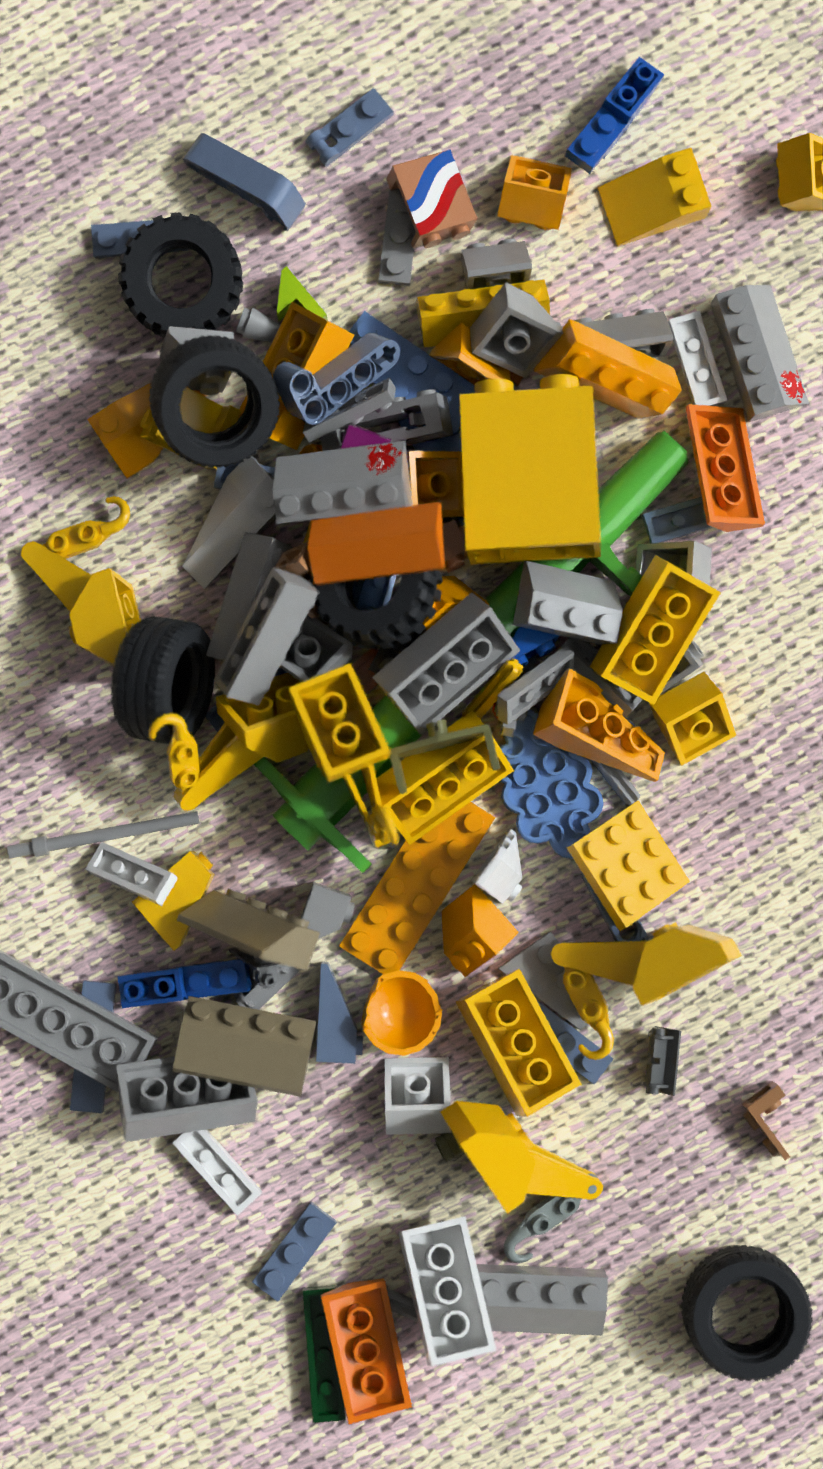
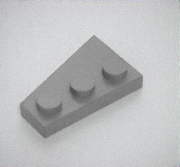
(545, 977)

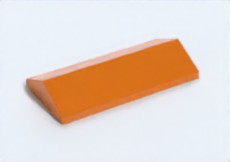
(725, 467)
(376, 544)
(366, 1350)

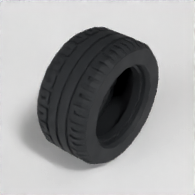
(246, 434)
(159, 673)
(762, 1357)

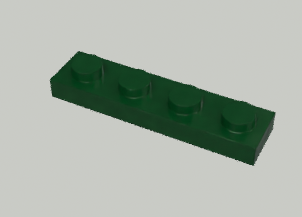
(324, 1381)

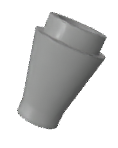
(257, 326)

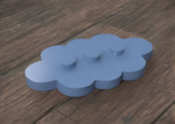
(548, 789)

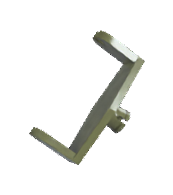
(437, 740)

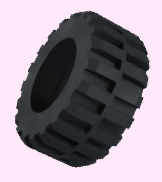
(173, 234)
(386, 624)

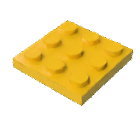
(628, 865)

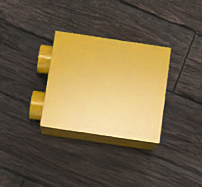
(530, 471)

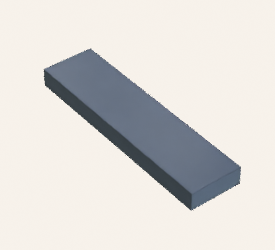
(88, 1093)

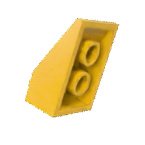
(655, 197)

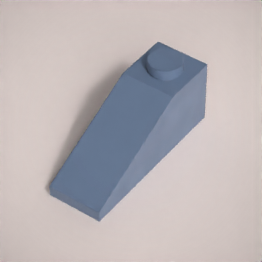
(336, 1027)

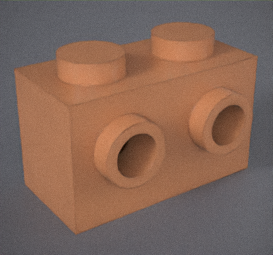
(454, 546)

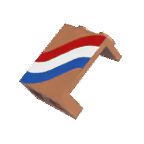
(434, 198)

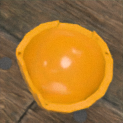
(401, 1013)

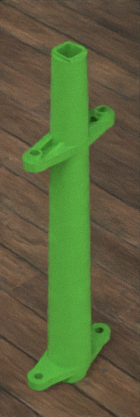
(317, 806)

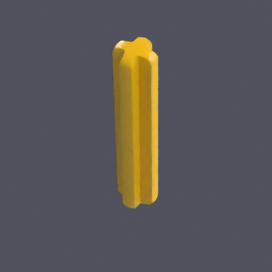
(488, 695)

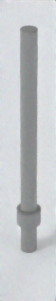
(41, 845)

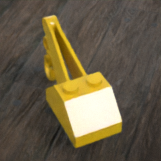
(100, 603)
(242, 740)
(345, 740)
(652, 967)

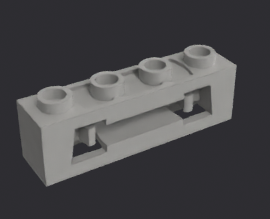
(434, 415)

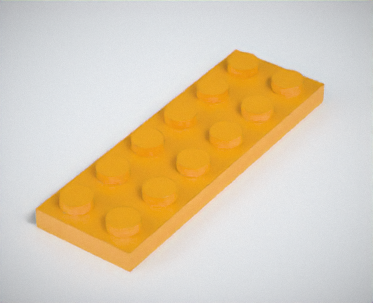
(414, 890)

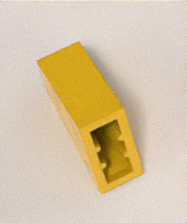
(192, 884)

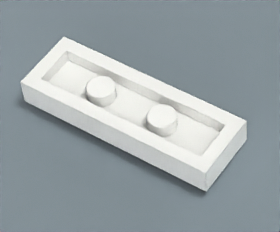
(697, 360)
(131, 873)
(218, 1169)

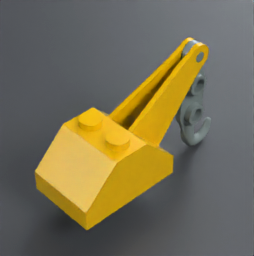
(518, 1167)

